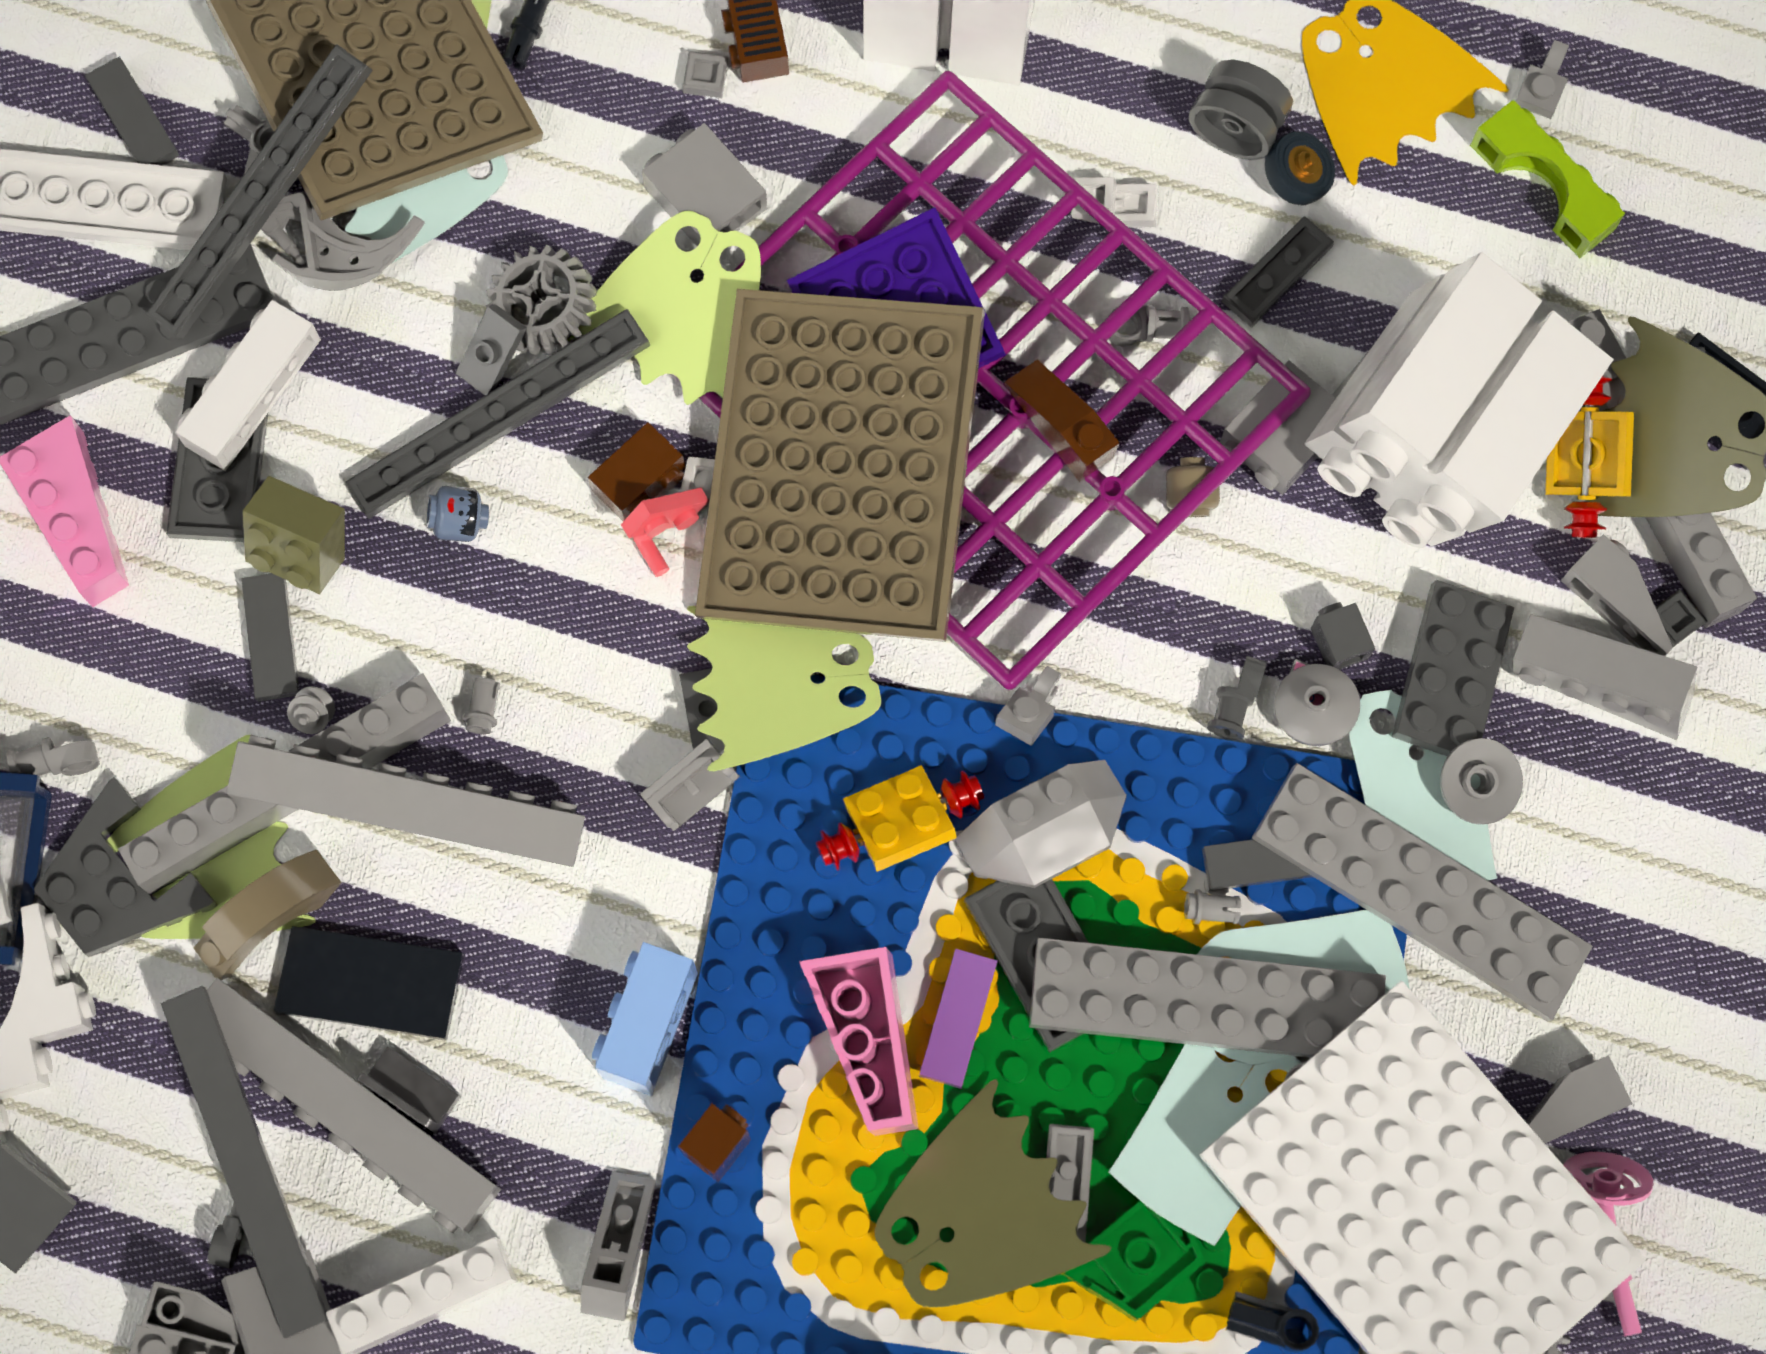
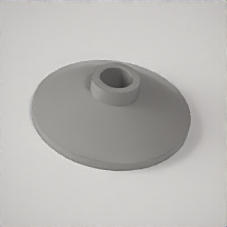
(1317, 723)
(1499, 781)

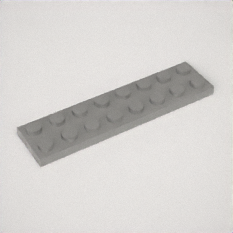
(1422, 892)
(1195, 998)

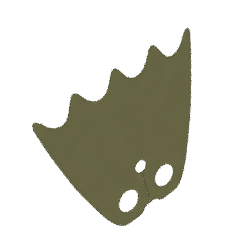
(1678, 405)
(994, 1201)

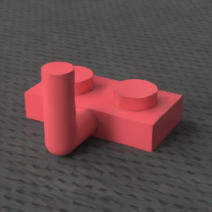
(656, 516)

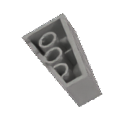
(1607, 674)

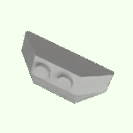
(1046, 826)

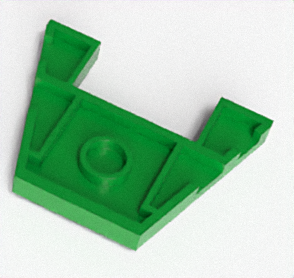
(1144, 1262)

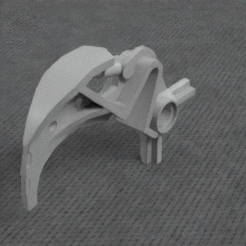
(314, 269)

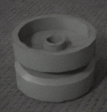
(1241, 109)

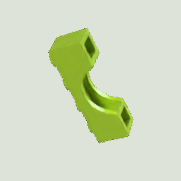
(1517, 142)

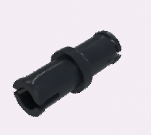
(525, 31)

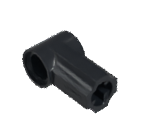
(1267, 1322)

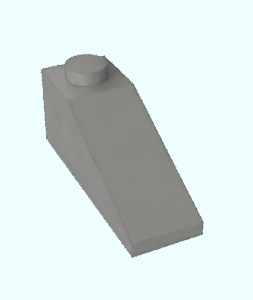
(1617, 592)
(1579, 1098)
(617, 1247)

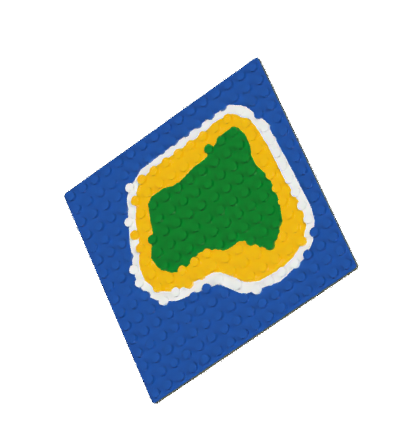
(787, 1236)

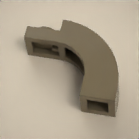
(262, 908)

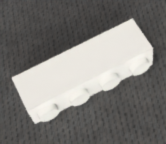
(247, 384)
(421, 1297)

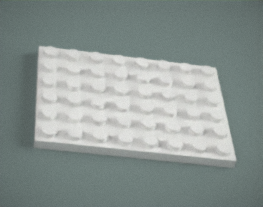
(1420, 1195)

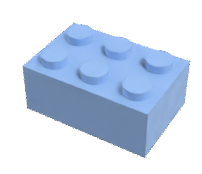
(645, 1018)

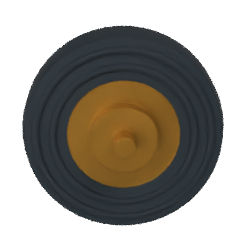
(1299, 168)

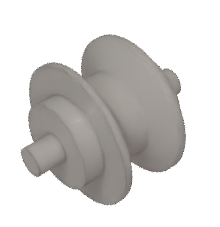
(311, 710)

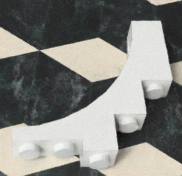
(41, 1010)

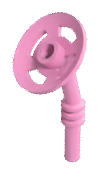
(1607, 1193)

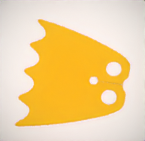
(1396, 90)

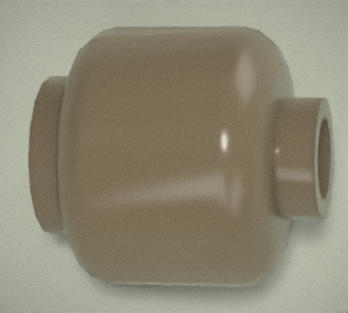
(1184, 478)

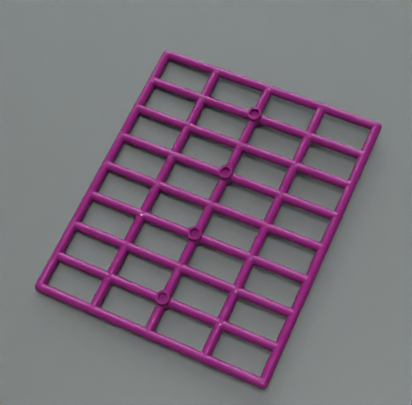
(1111, 488)

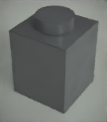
(1342, 635)

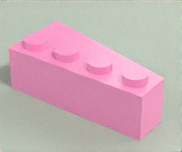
(64, 499)
(866, 1028)

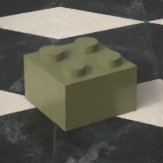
(294, 535)

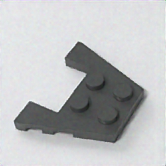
(97, 893)

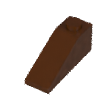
(1063, 419)

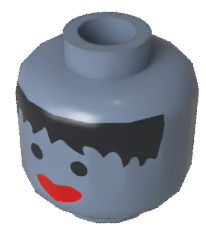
(456, 513)

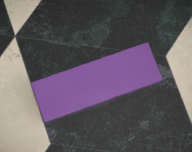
(958, 1018)

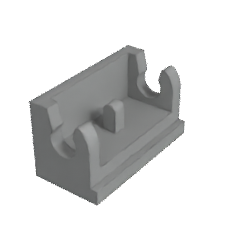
(688, 786)

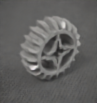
(533, 279)

